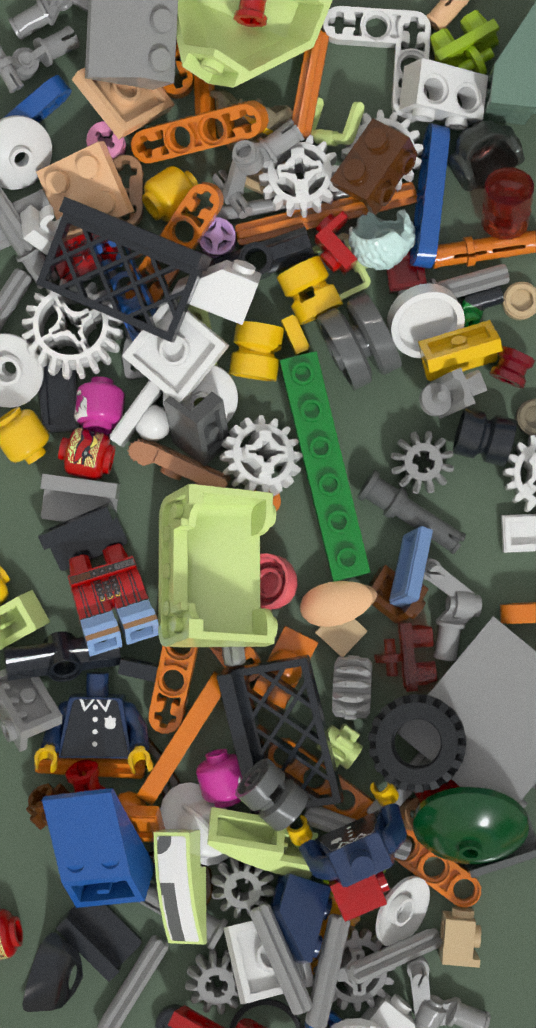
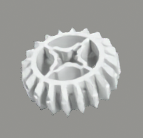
(61, 337)

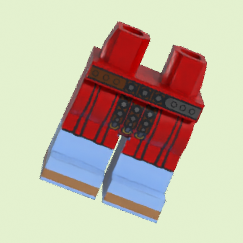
(110, 587)

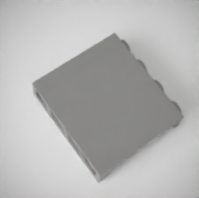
(496, 701)

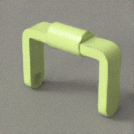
(334, 138)
(359, 268)

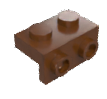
(375, 165)

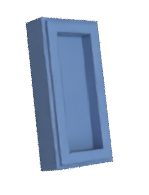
(411, 567)

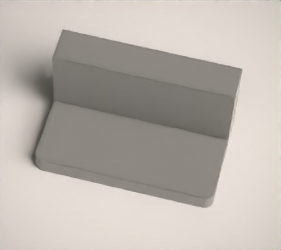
(71, 497)

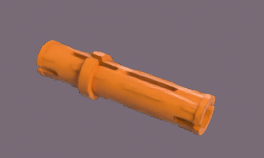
(474, 250)

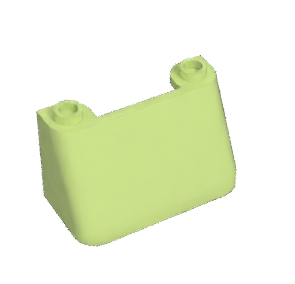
(213, 568)

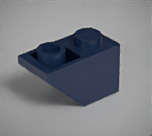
(300, 910)

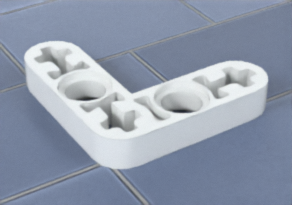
(393, 38)

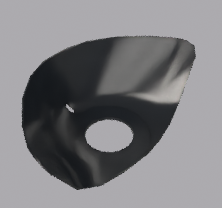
(50, 975)

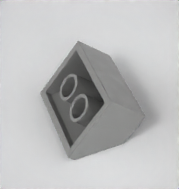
(132, 42)

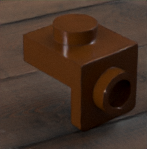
(383, 583)

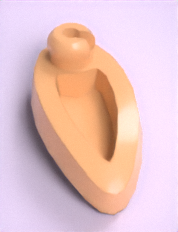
(336, 602)

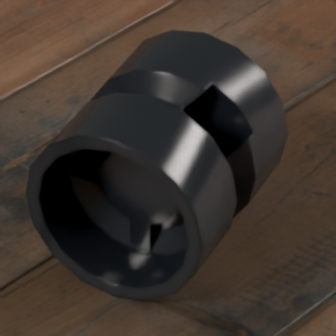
(485, 437)

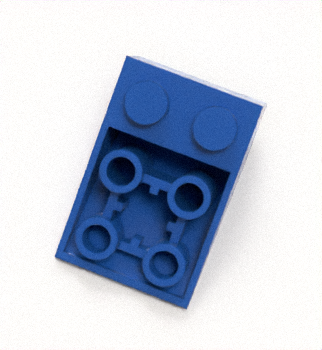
(97, 848)

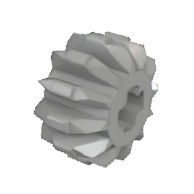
(432, 455)
(352, 687)
(228, 882)
(206, 989)

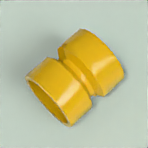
(303, 278)
(256, 351)

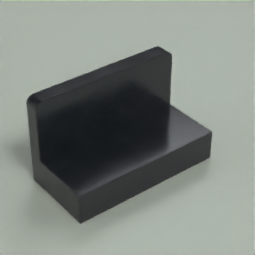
(84, 535)
(99, 937)

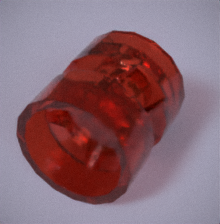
(507, 203)

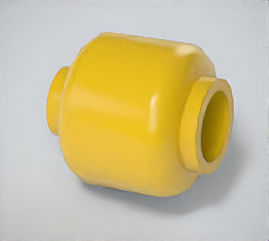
(166, 192)
(22, 435)

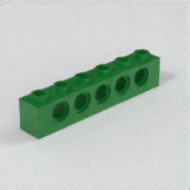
(324, 466)

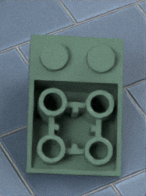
(513, 77)

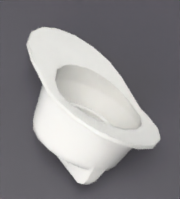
(186, 809)

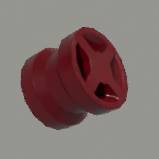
(512, 367)

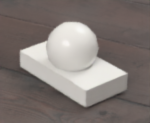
(143, 417)

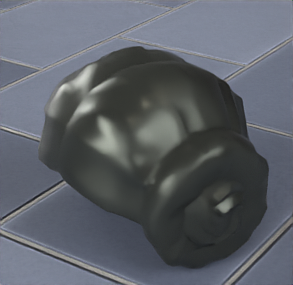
(482, 151)

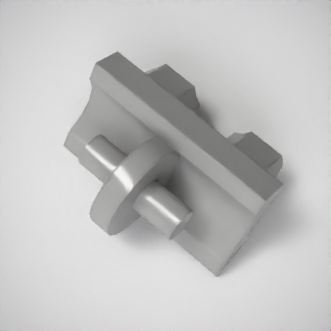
(451, 392)

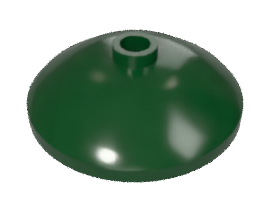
(470, 825)

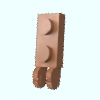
(176, 464)

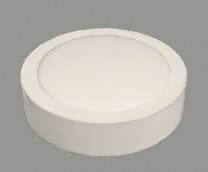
(422, 314)

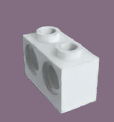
(444, 85)

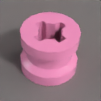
(115, 146)

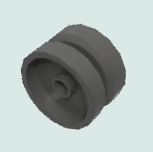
(363, 340)

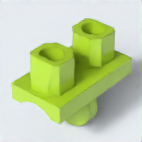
(471, 49)

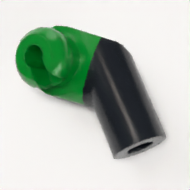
(475, 304)

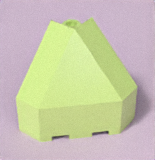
(231, 53)

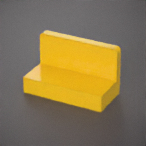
(461, 349)

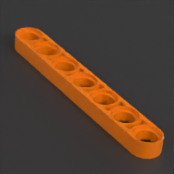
(414, 863)

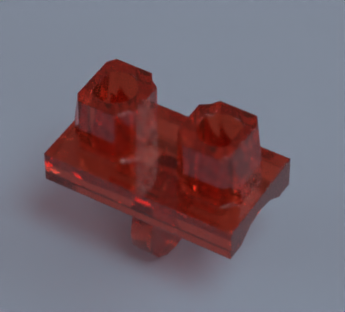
(413, 672)

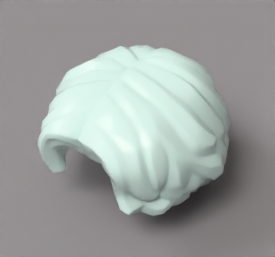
(381, 242)

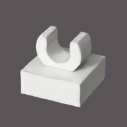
(38, 227)

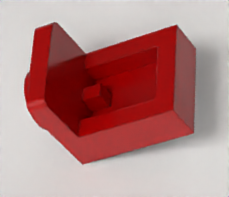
(334, 253)

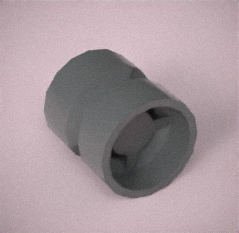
(268, 791)

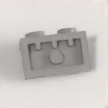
(25, 709)

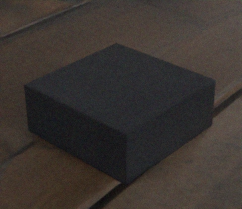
(138, 669)

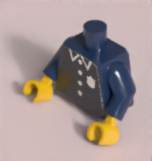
(97, 727)
(355, 848)

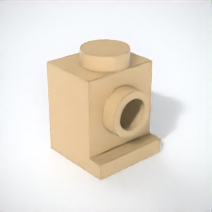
(459, 938)

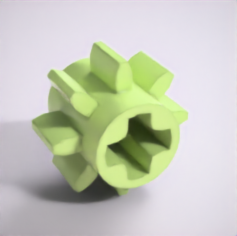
(343, 745)

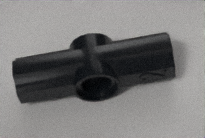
(281, 252)
(59, 656)

